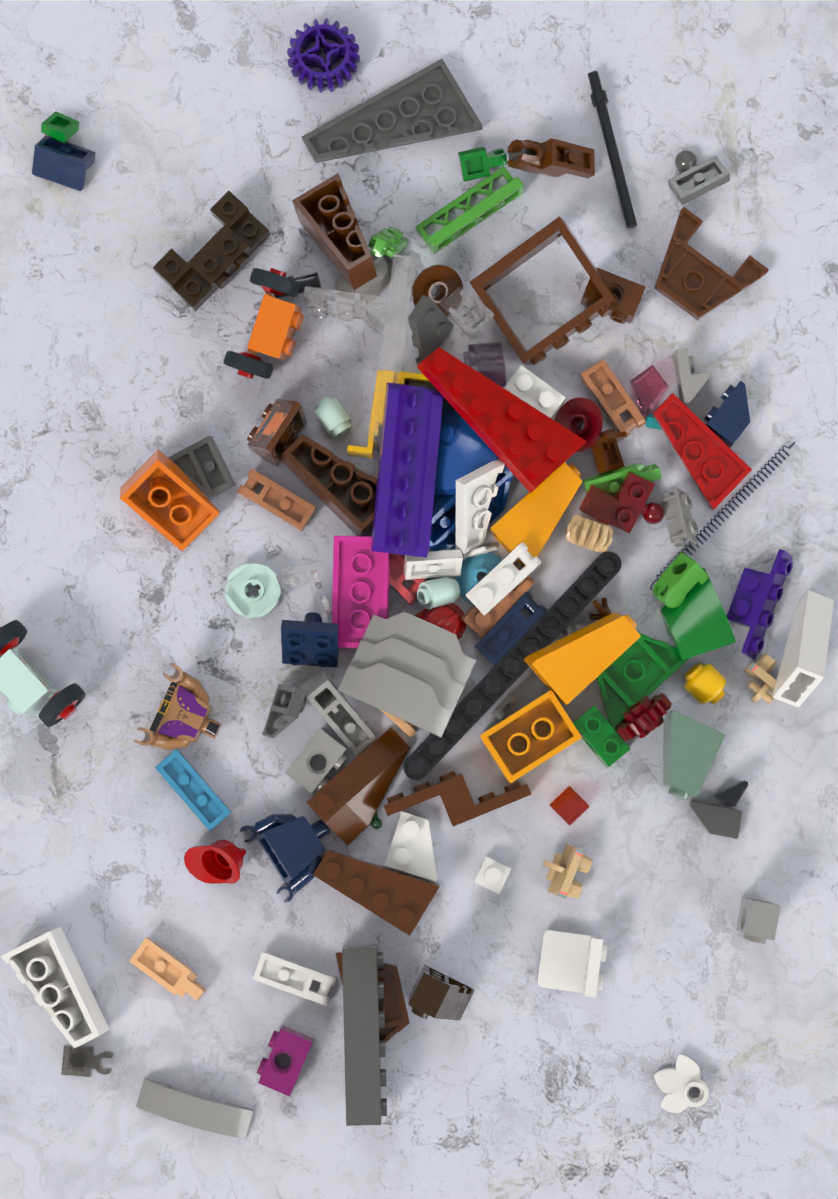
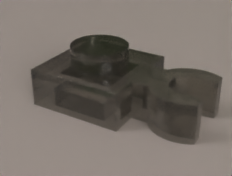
(81, 1061)

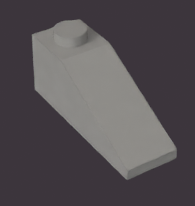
(337, 712)

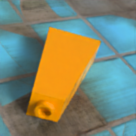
(538, 512)
(583, 655)

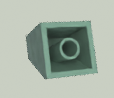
(687, 753)

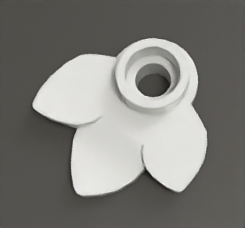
(677, 1083)

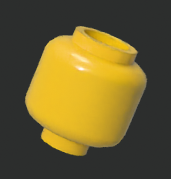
(705, 683)

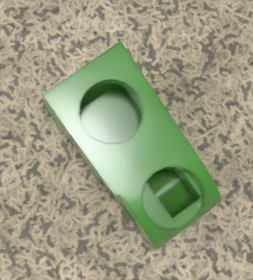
(678, 581)

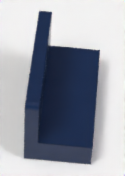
(62, 162)

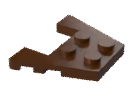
(694, 280)

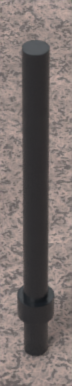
(599, 100)

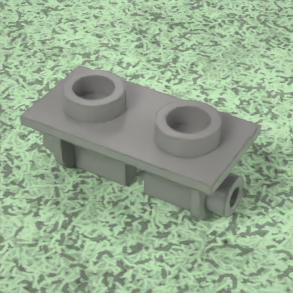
(678, 507)

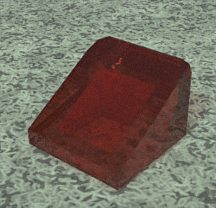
(599, 504)
(569, 805)

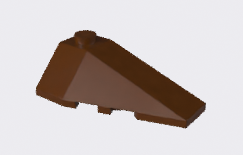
(357, 790)

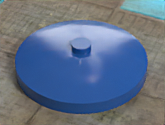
(458, 451)

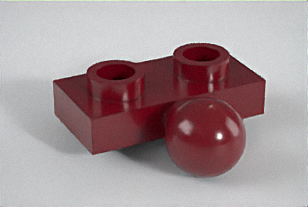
(632, 501)

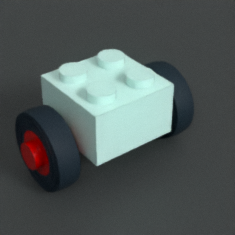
(26, 687)

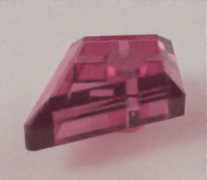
(648, 390)

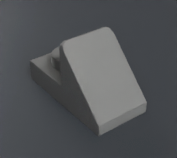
(687, 384)

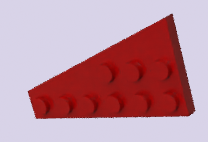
(513, 429)

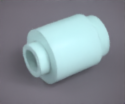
(333, 417)
(438, 592)

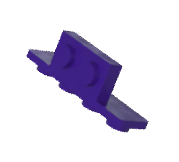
(756, 601)

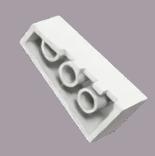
(59, 985)

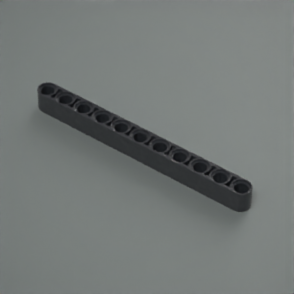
(519, 653)

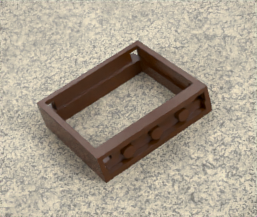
(519, 256)

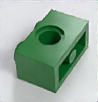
(601, 737)

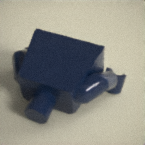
(291, 847)

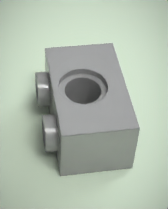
(301, 768)
(758, 920)

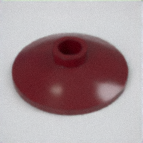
(581, 411)

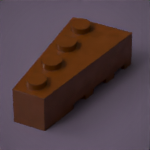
(335, 482)

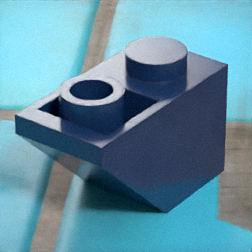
(732, 416)

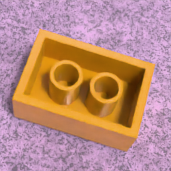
(530, 736)

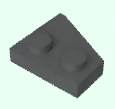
(428, 327)
(205, 467)
(285, 709)

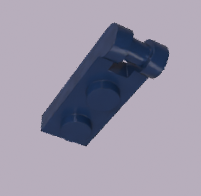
(509, 629)

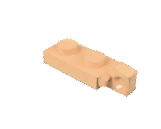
(166, 969)

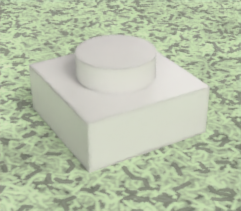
(492, 875)

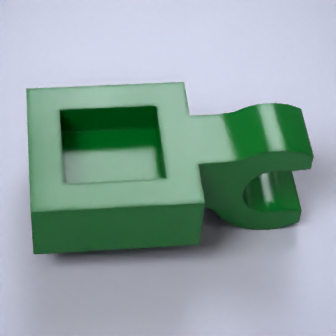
(476, 162)

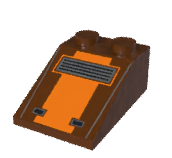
(278, 430)

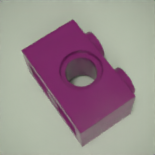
(284, 1077)

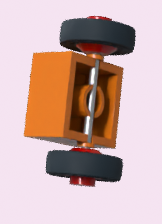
(273, 325)

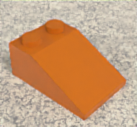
(168, 500)

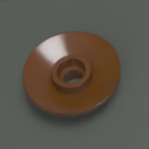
(442, 277)

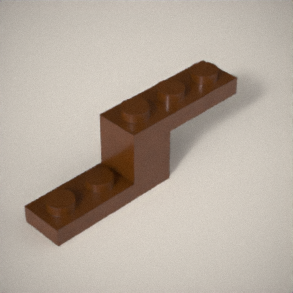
(456, 798)

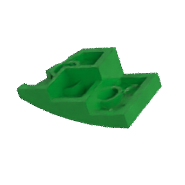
(698, 622)

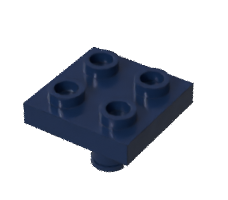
(310, 642)

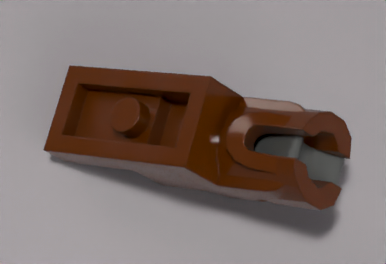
(551, 158)

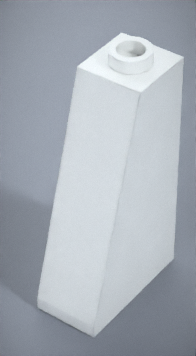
(805, 649)

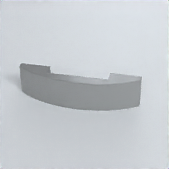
(194, 1110)

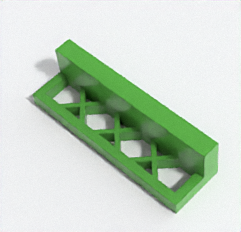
(473, 214)

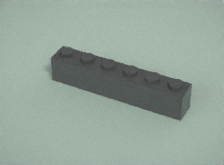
(362, 1035)

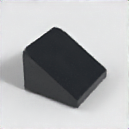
(732, 794)

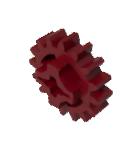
(643, 717)

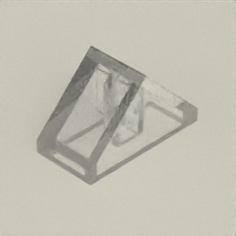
(466, 311)

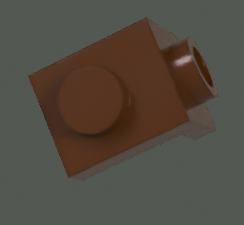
(607, 452)

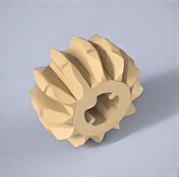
(589, 533)

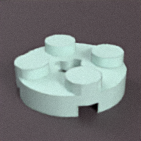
(237, 589)

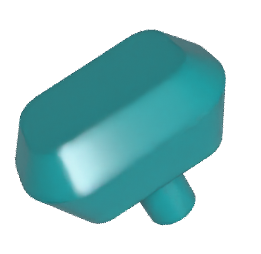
(651, 422)

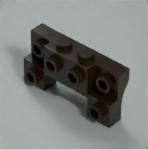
(218, 258)

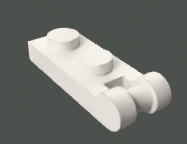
(502, 579)
(293, 978)

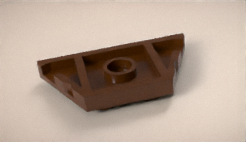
(393, 1002)

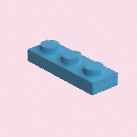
(193, 790)

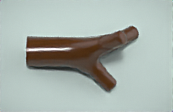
(602, 609)

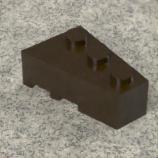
(439, 995)

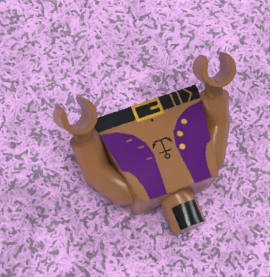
(181, 714)

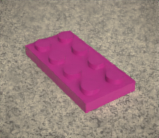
(359, 587)

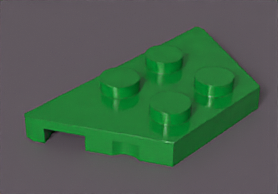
(636, 675)

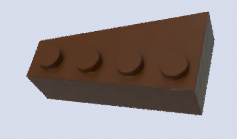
(335, 229)
(385, 892)

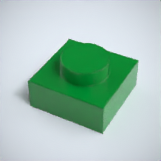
(59, 126)

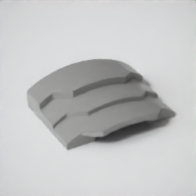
(409, 671)

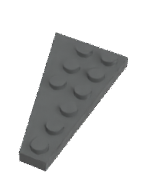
(410, 112)

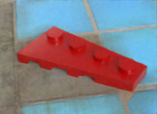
(706, 457)

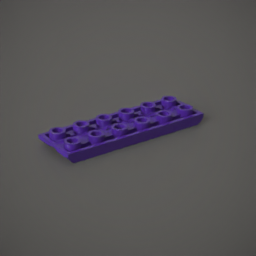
(407, 470)

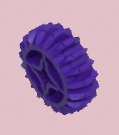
(319, 32)

